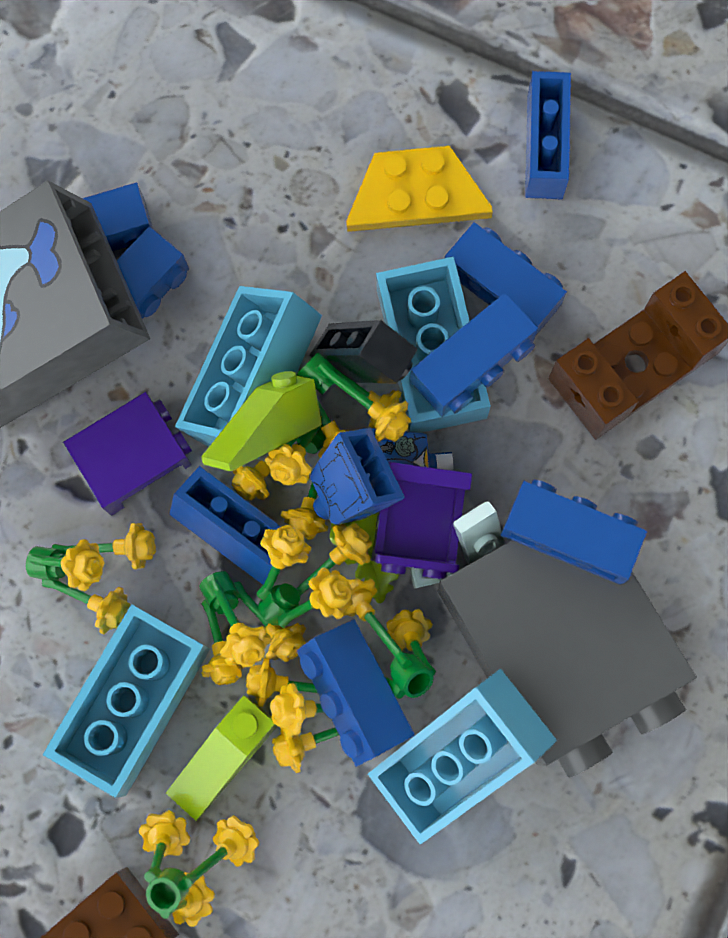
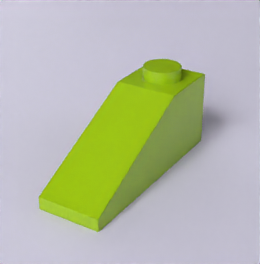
(266, 421)
(221, 757)

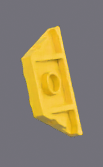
(416, 190)

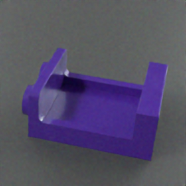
(127, 451)
(420, 526)

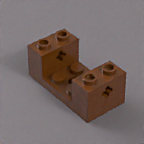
(671, 335)

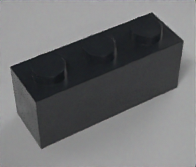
(366, 351)

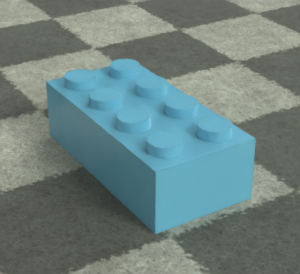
(427, 309)
(258, 338)
(126, 702)
(462, 756)

